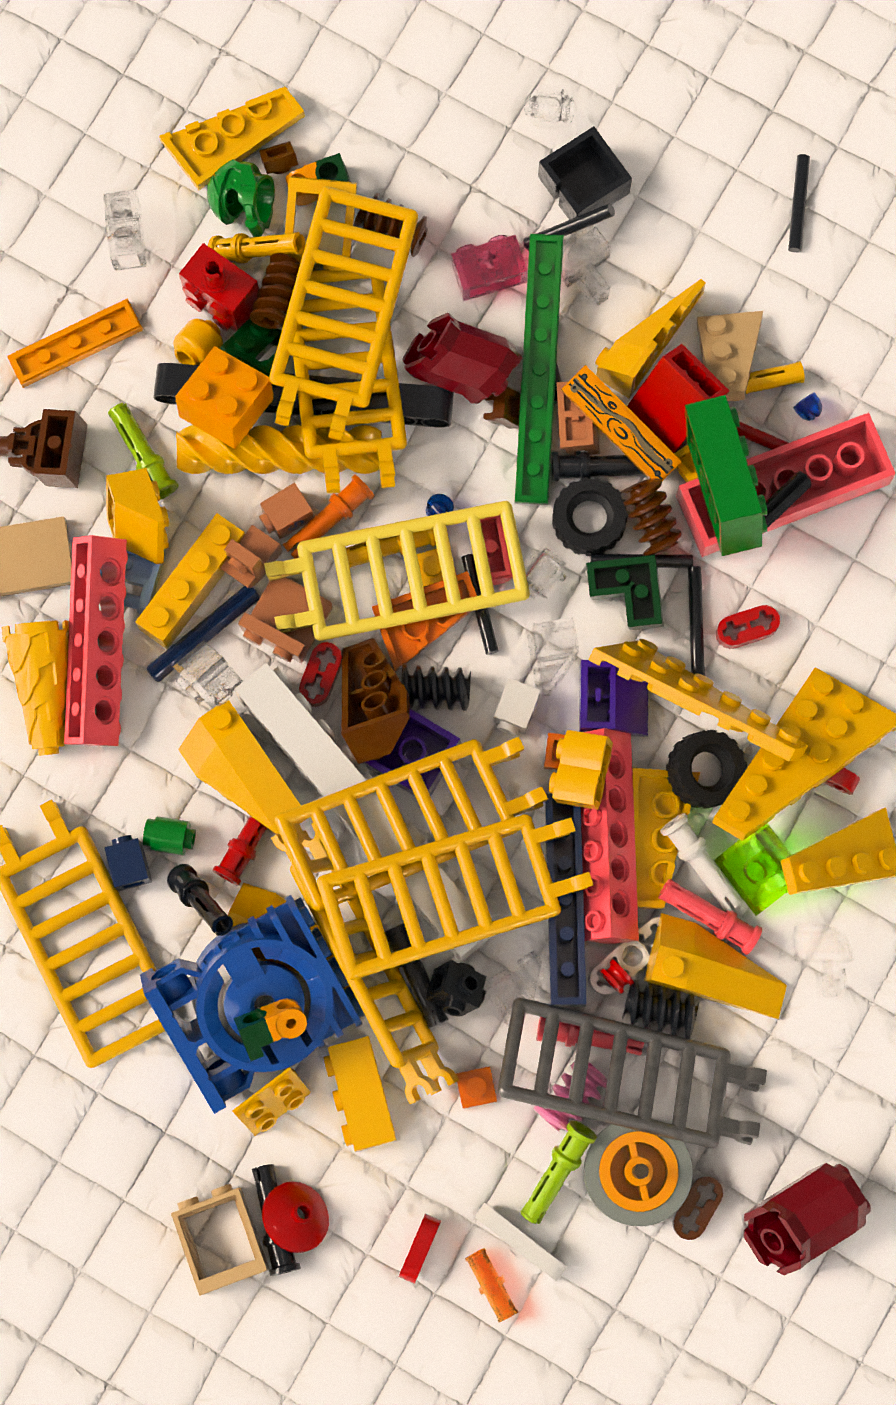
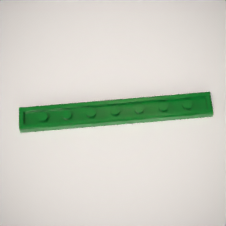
(539, 369)

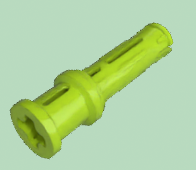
(141, 449)
(565, 1159)

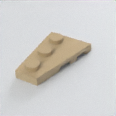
(729, 348)

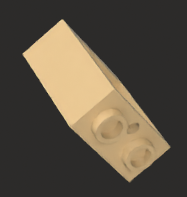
(192, 1207)

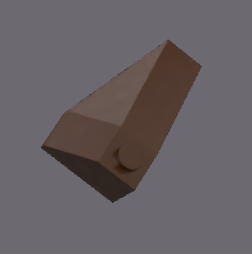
(372, 702)

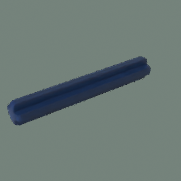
(203, 631)

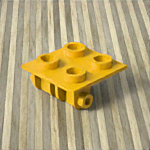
(272, 1101)

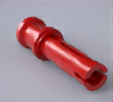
(240, 852)

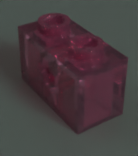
(475, 277)

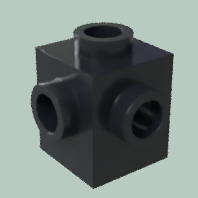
(456, 988)

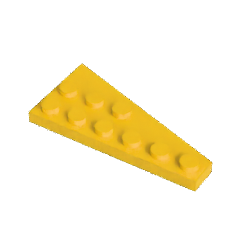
(834, 725)

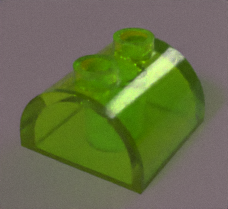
(756, 868)

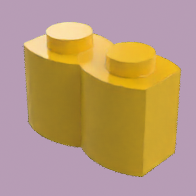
(581, 769)

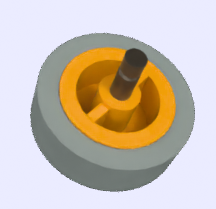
(637, 1175)

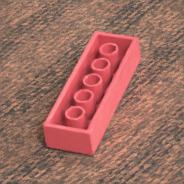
(838, 460)

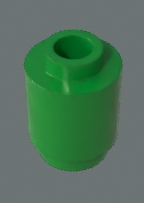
(169, 835)

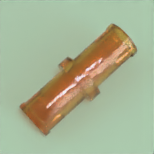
(491, 1285)

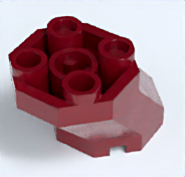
(462, 359)
(806, 1218)

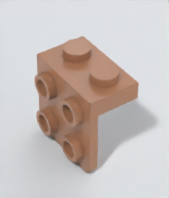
(280, 599)

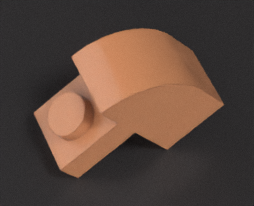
(248, 556)

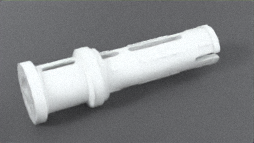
(692, 849)

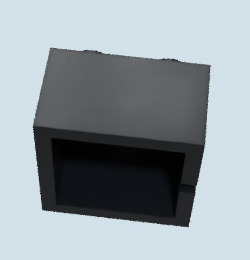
(584, 175)

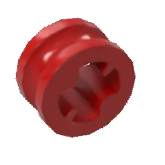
(616, 976)

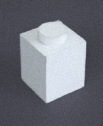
(516, 707)

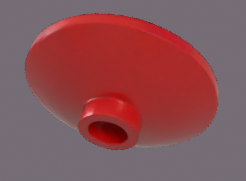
(284, 1223)

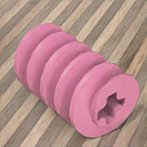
(560, 1120)

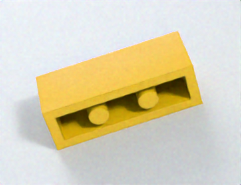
(360, 1094)

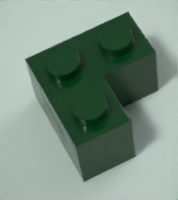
(636, 581)

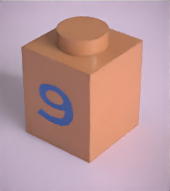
(285, 511)

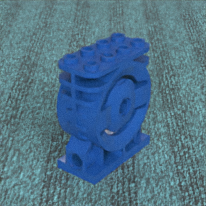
(281, 936)

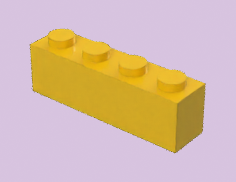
(189, 583)

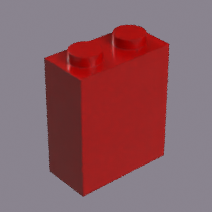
(670, 386)

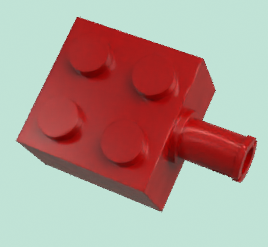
(218, 288)

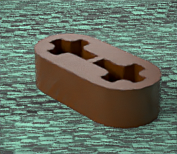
(705, 1212)

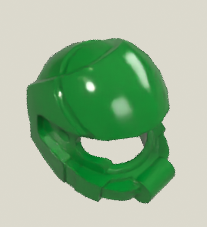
(240, 189)

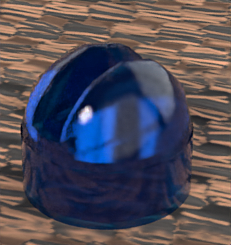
(809, 407)
(441, 503)

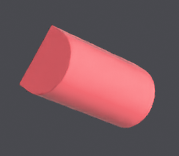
(496, 550)

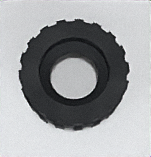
(596, 491)
(680, 768)

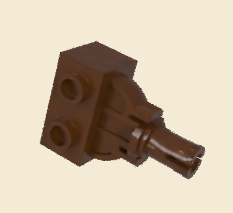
(49, 447)

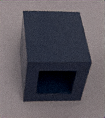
(127, 863)

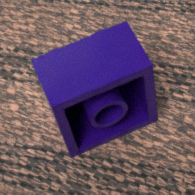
(418, 740)

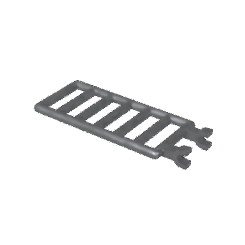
(724, 1072)

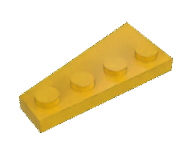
(231, 134)
(655, 854)
(847, 857)

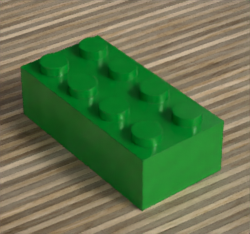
(725, 475)

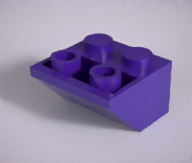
(611, 700)

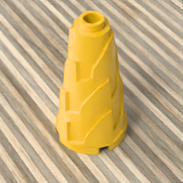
(40, 672)

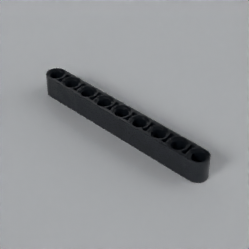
(420, 403)

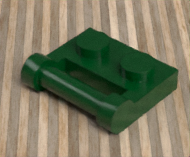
(251, 344)

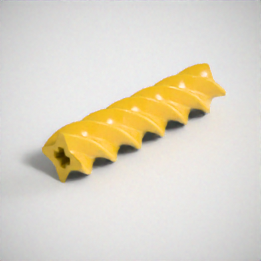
(268, 450)

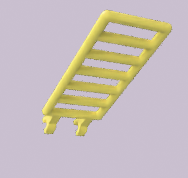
(405, 529)

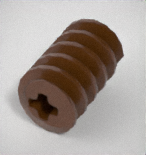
(391, 226)
(276, 291)
(653, 516)

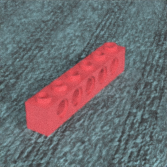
(85, 628)
(610, 851)

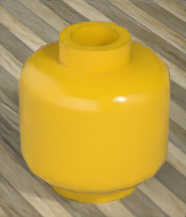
(196, 341)

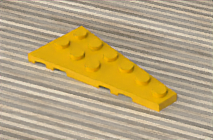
(696, 693)

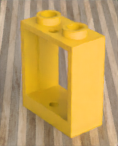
(314, 186)

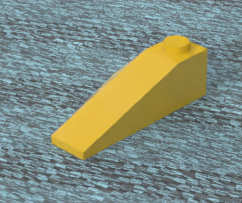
(637, 350)
(234, 764)

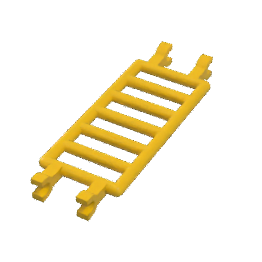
(366, 996)

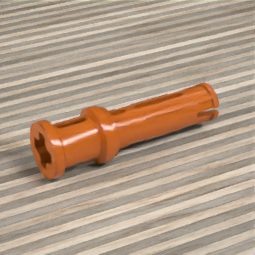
(340, 507)

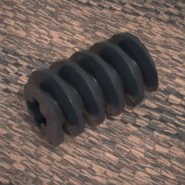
(437, 688)
(661, 1008)

